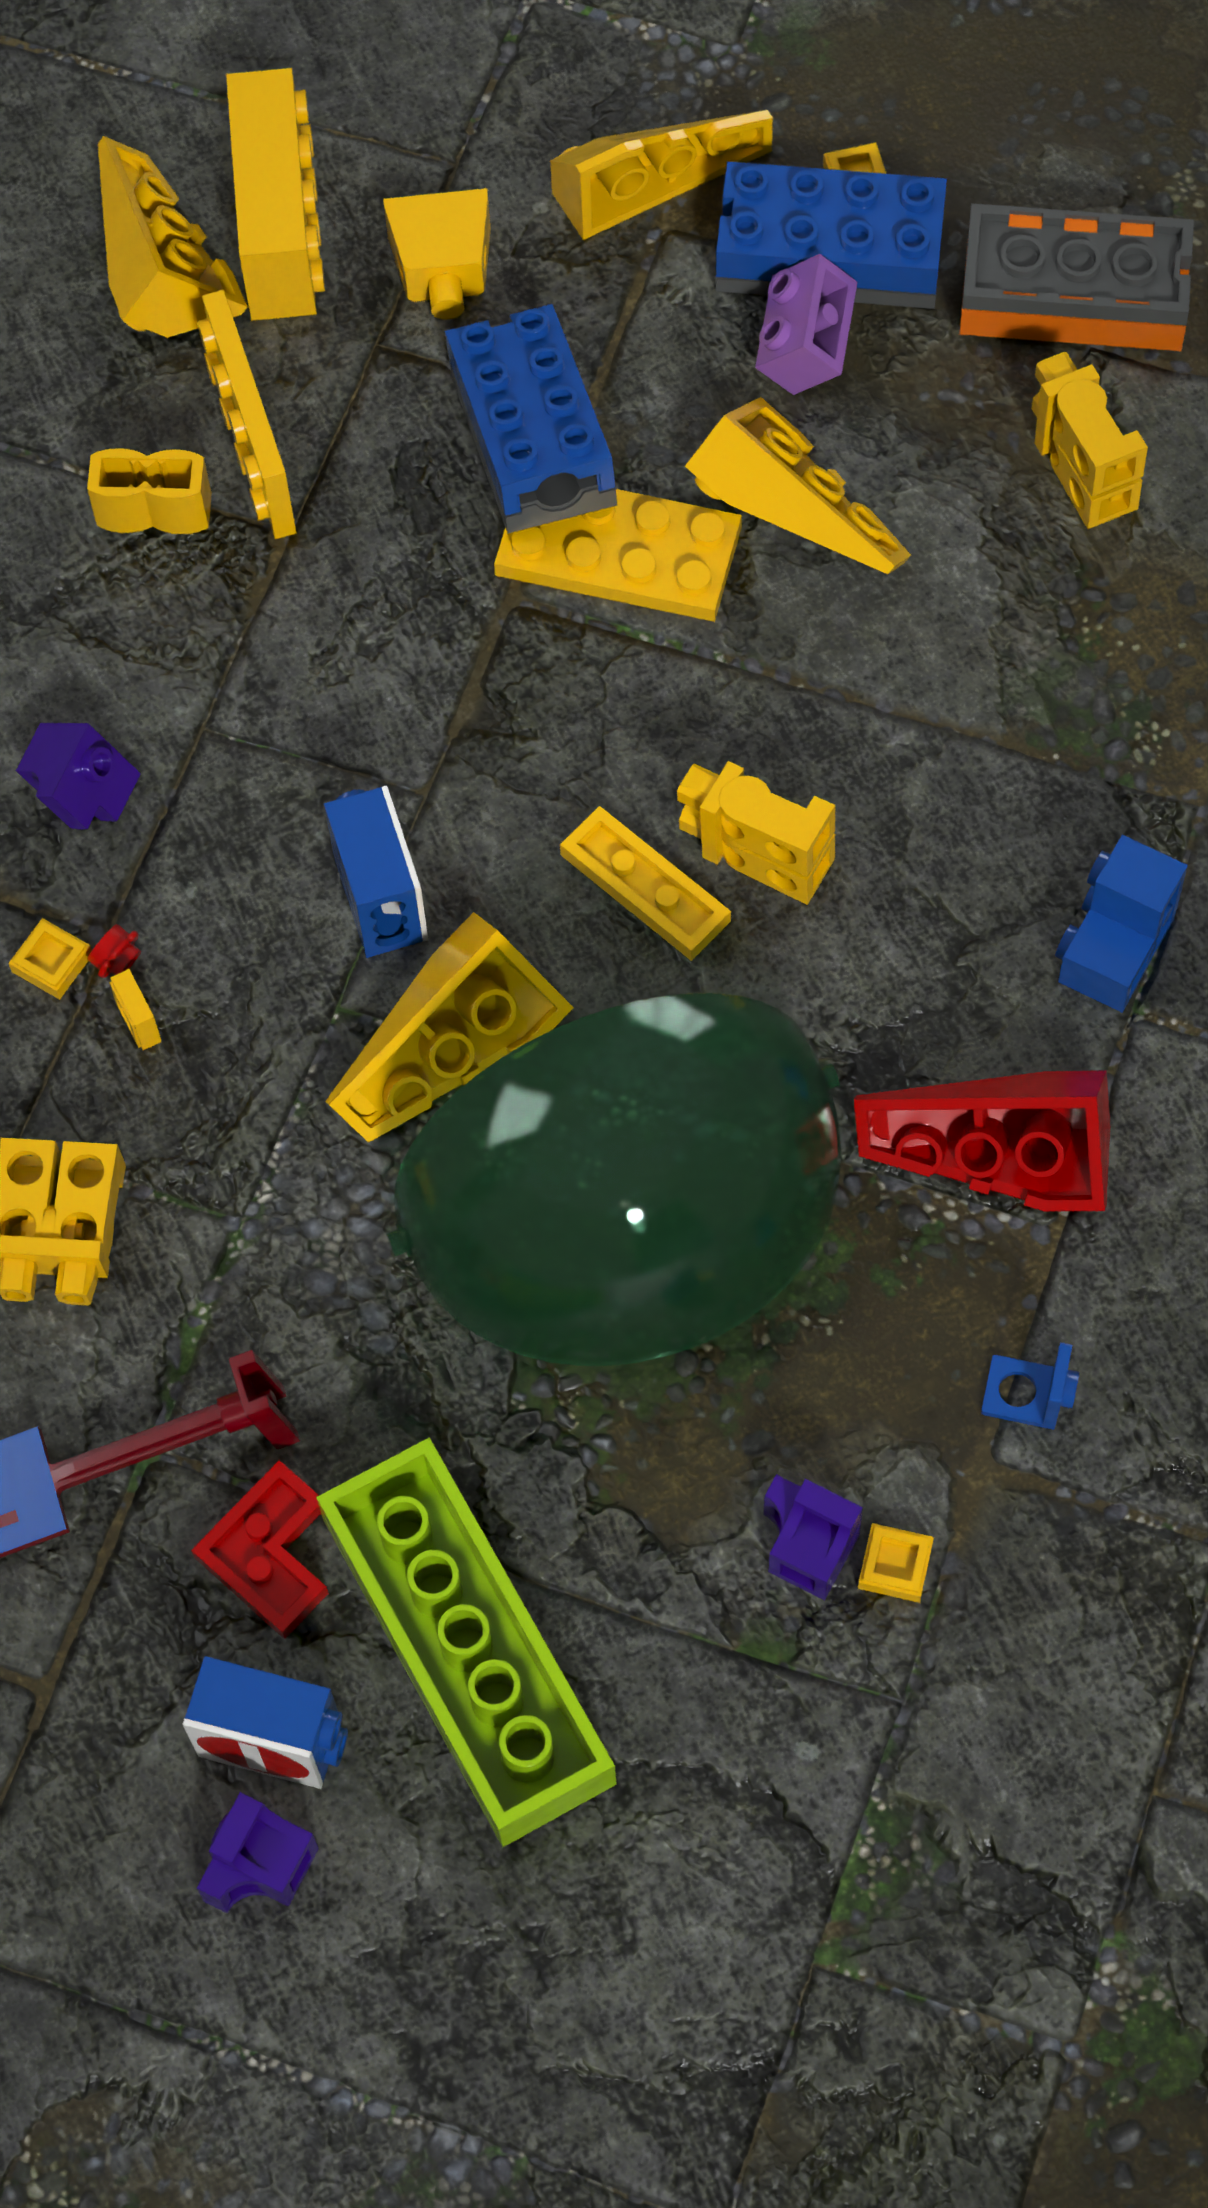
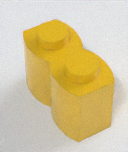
(149, 491)

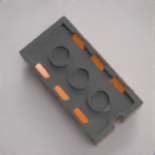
(1077, 277)

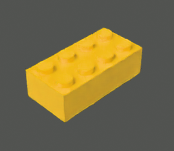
(275, 194)

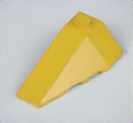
(153, 250)

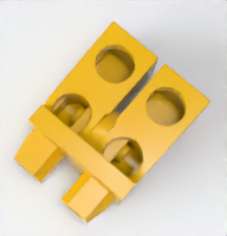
(1086, 447)
(758, 830)
(57, 1216)

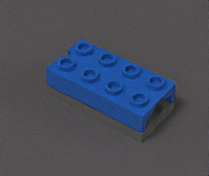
(865, 223)
(531, 419)

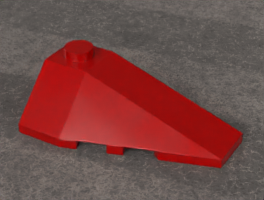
(1012, 1135)

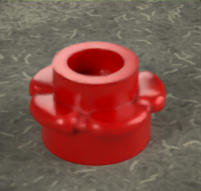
(115, 951)

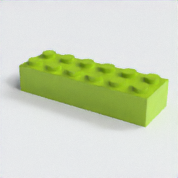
(467, 1642)

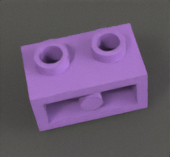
(806, 324)

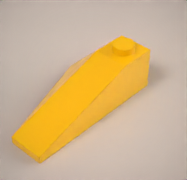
(641, 169)
(764, 469)
(452, 1022)

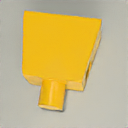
(440, 247)

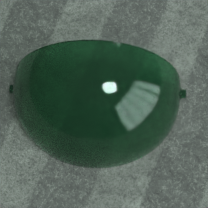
(626, 1181)

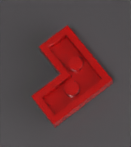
(250, 1550)

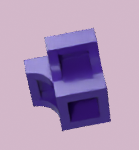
(77, 773)
(814, 1533)
(255, 1856)

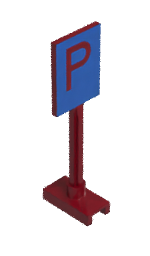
(33, 1486)

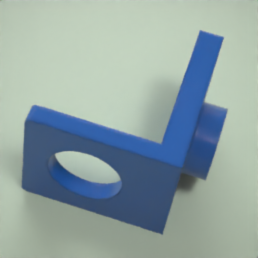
(1053, 1387)

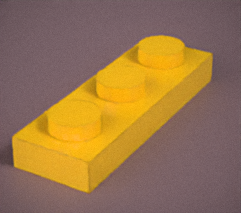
(645, 883)

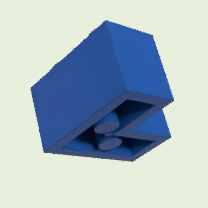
(1127, 918)

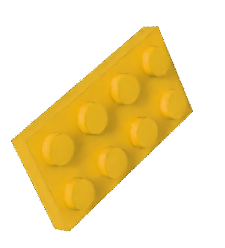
(245, 416)
(631, 553)

